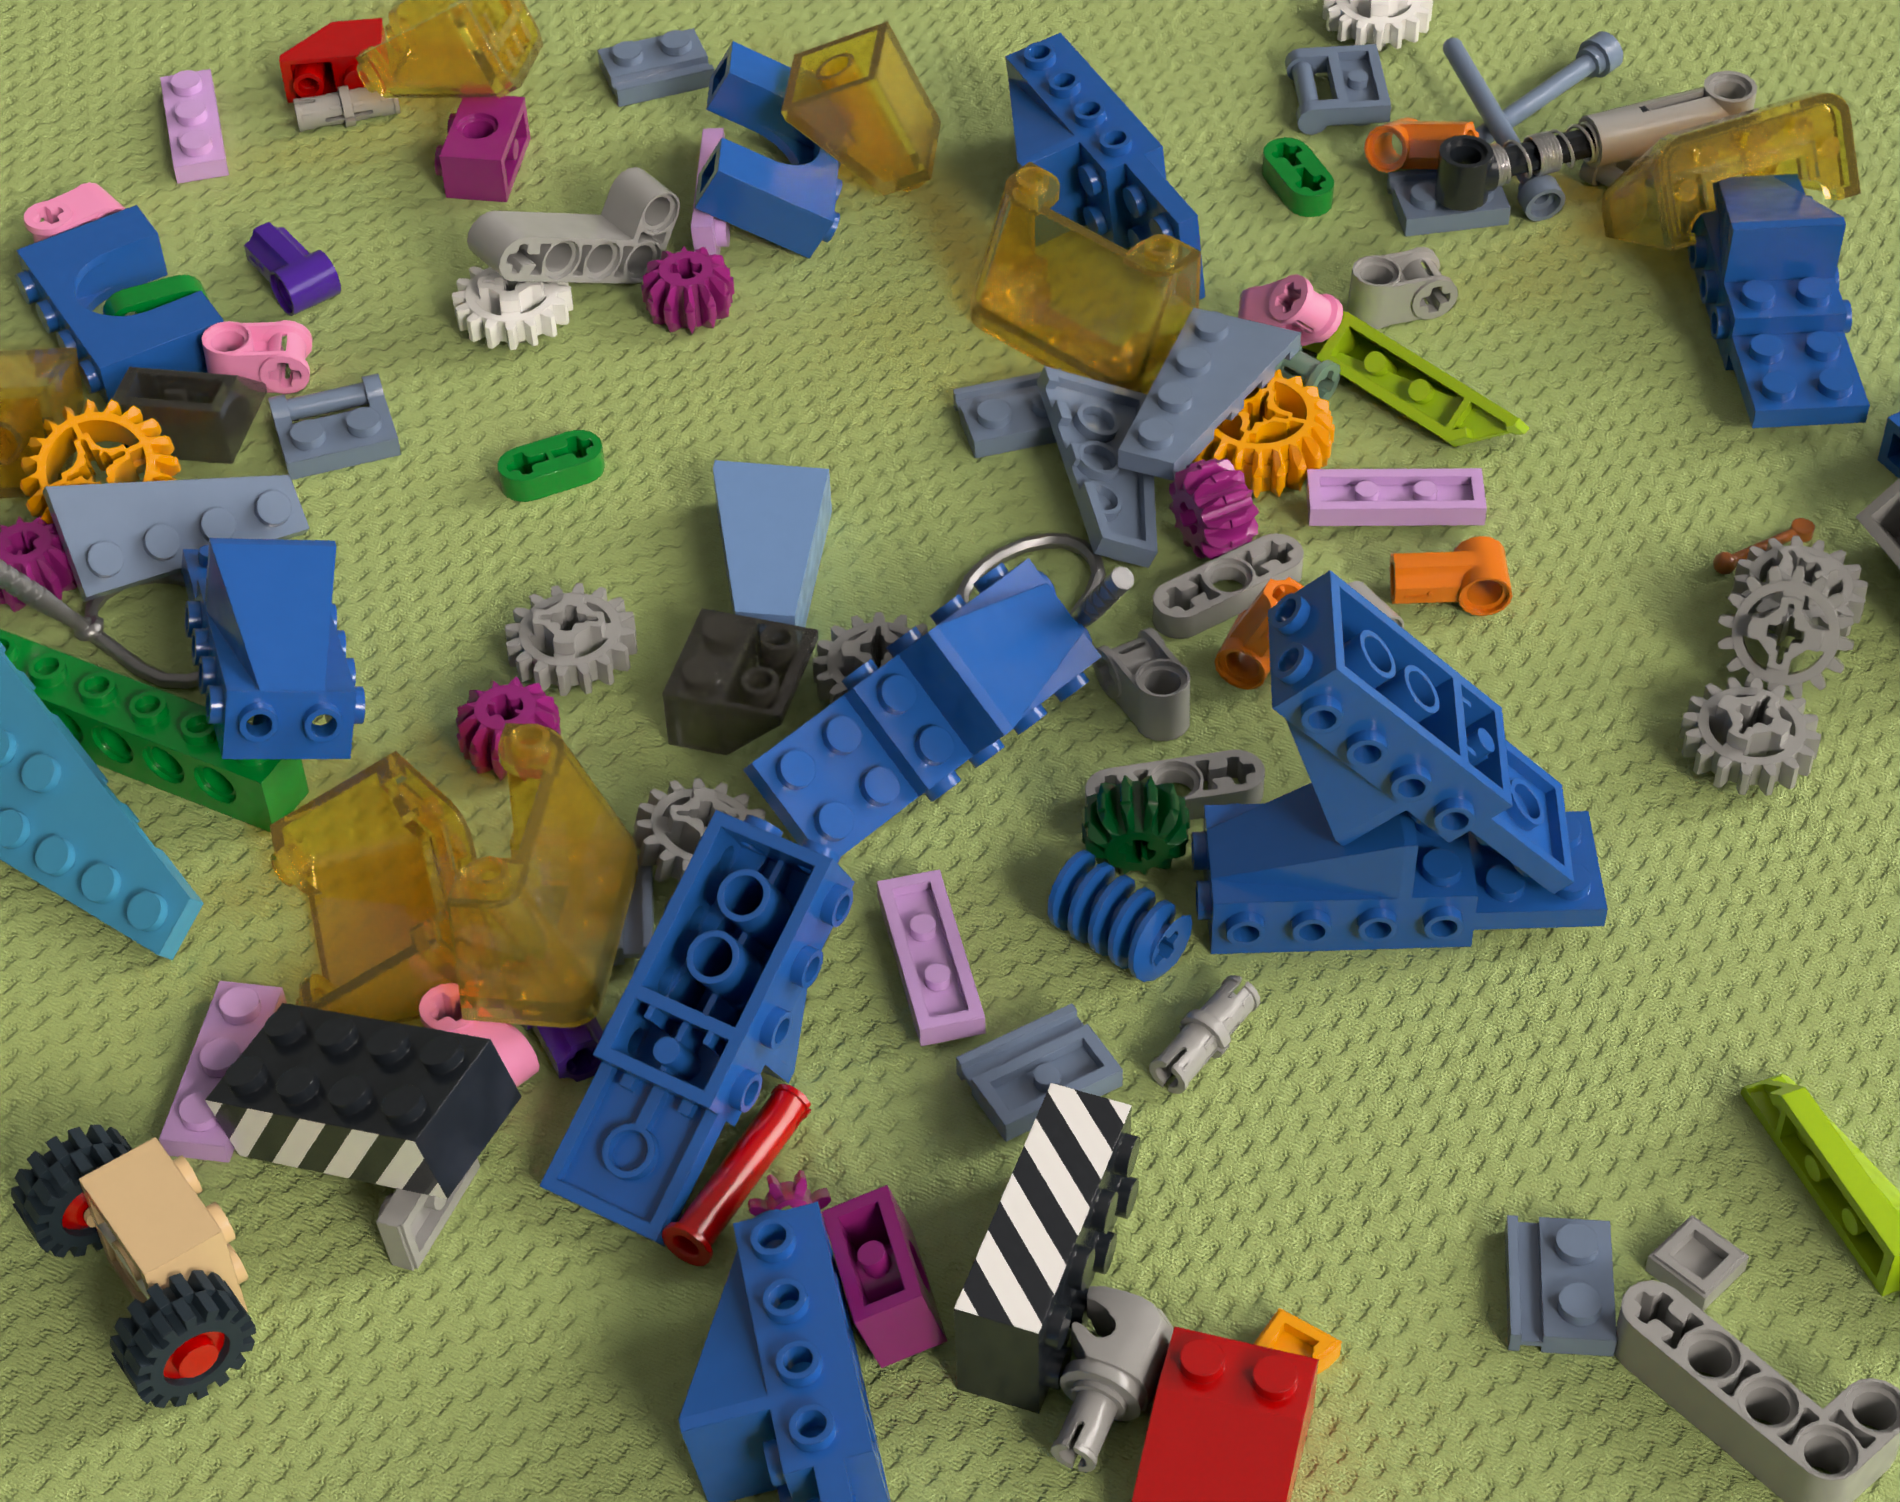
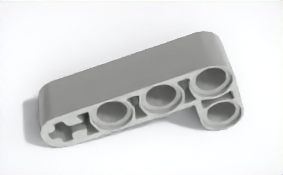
(582, 246)
(1671, 1340)

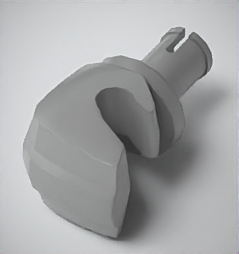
(1112, 1372)

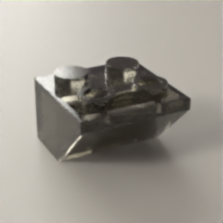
(199, 411)
(734, 680)

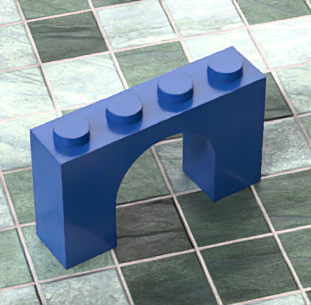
(753, 192)
(83, 269)

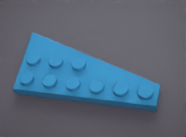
(75, 833)

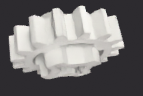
(1378, 20)
(509, 309)

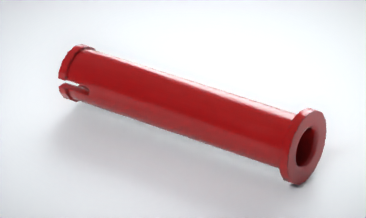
(736, 1176)

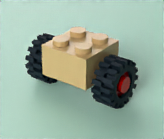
(162, 1245)

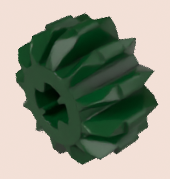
(1136, 825)

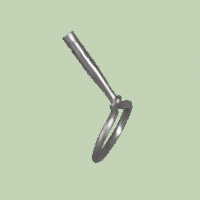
(1099, 593)
(91, 625)

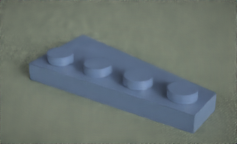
(1200, 386)
(1089, 429)
(138, 529)

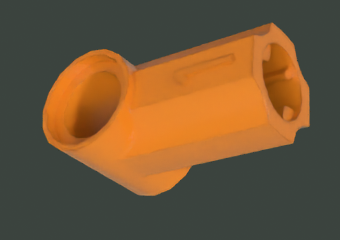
(1419, 142)
(1470, 575)
(1246, 651)

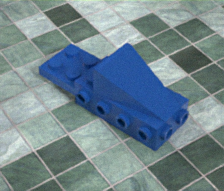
(1095, 147)
(1777, 303)
(271, 648)
(927, 710)
(1405, 732)
(1289, 887)
(701, 1021)
(782, 1376)

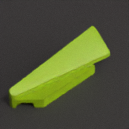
(1414, 385)
(1837, 1175)

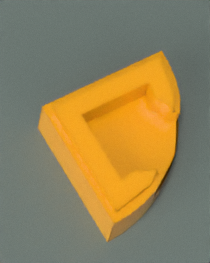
(1296, 1336)

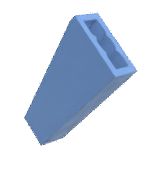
(772, 536)

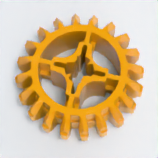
(79, 433)
(1276, 436)

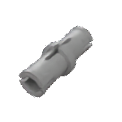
(342, 107)
(1204, 1034)

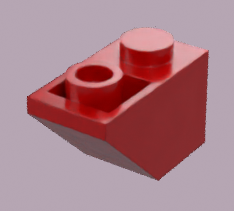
(329, 58)

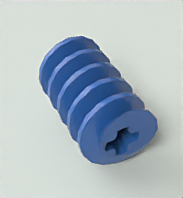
(1117, 918)

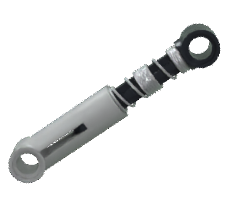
(1473, 167)

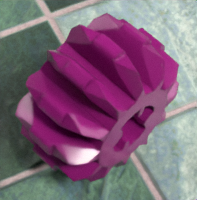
(687, 289)
(1213, 508)
(37, 553)
(486, 712)

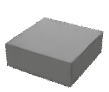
(1697, 1262)

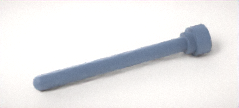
(1595, 58)
(1539, 195)

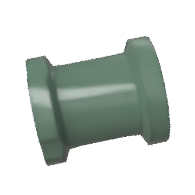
(1312, 372)

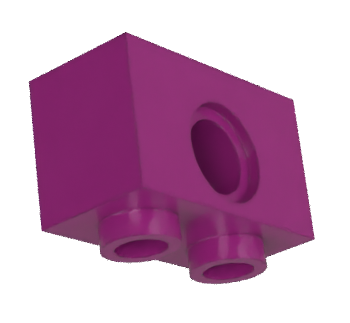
(483, 148)
(884, 1276)

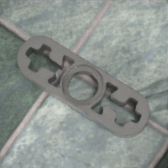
(1194, 605)
(1192, 771)

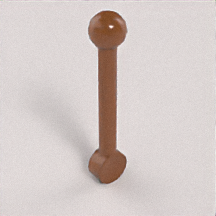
(1726, 562)

